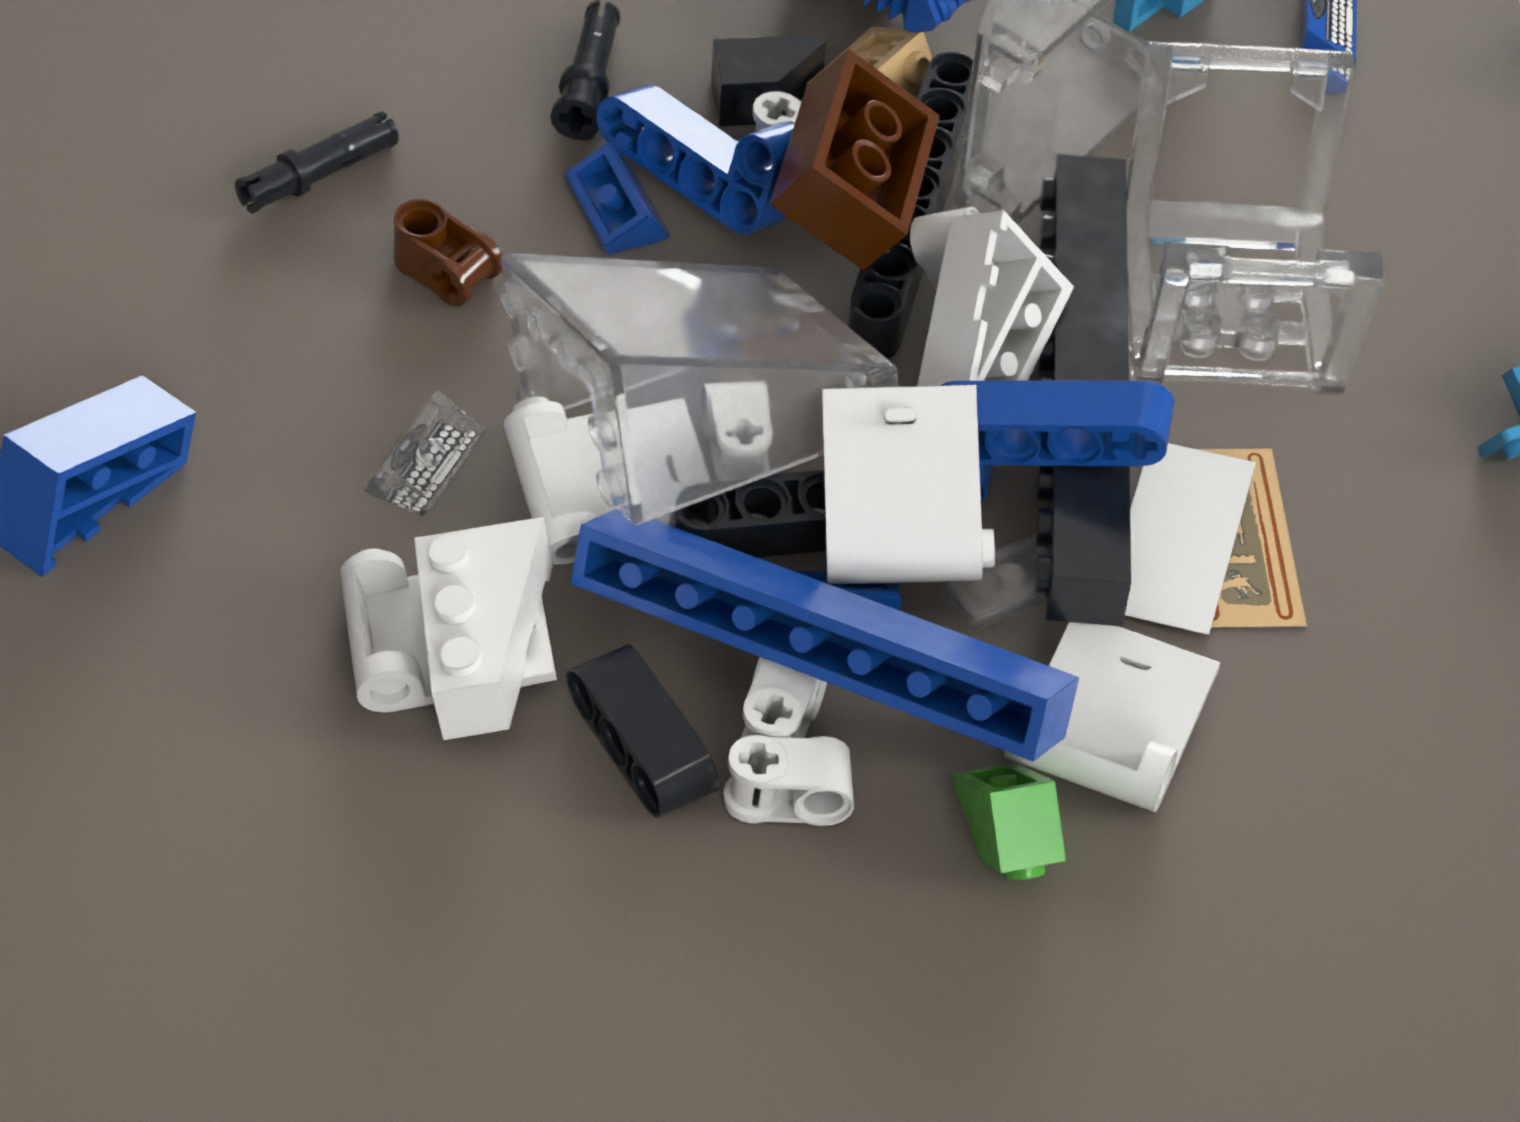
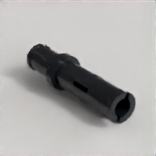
(298, 170)

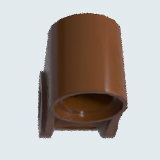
(440, 251)

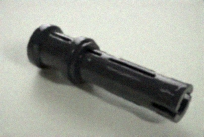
(585, 81)

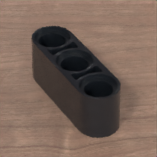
(782, 498)
(642, 730)

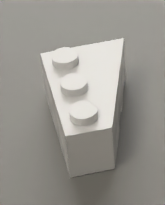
(991, 303)
(478, 619)

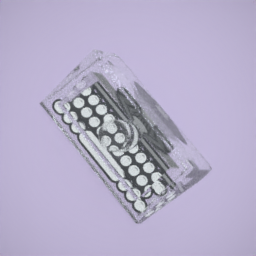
(425, 456)

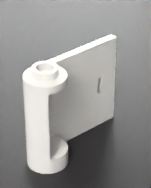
(558, 471)
(903, 494)
(390, 639)
(1128, 712)

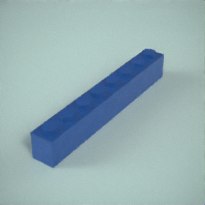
(827, 633)

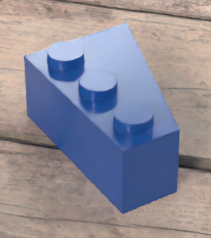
(85, 462)

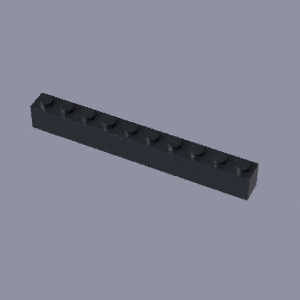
(1087, 506)

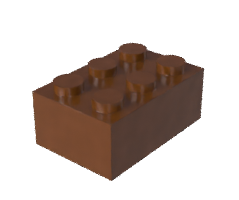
(855, 160)

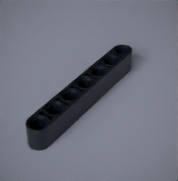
(890, 284)

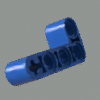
(698, 159)
(1070, 423)

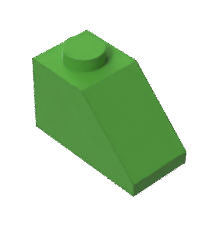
(1012, 818)

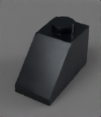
(760, 65)

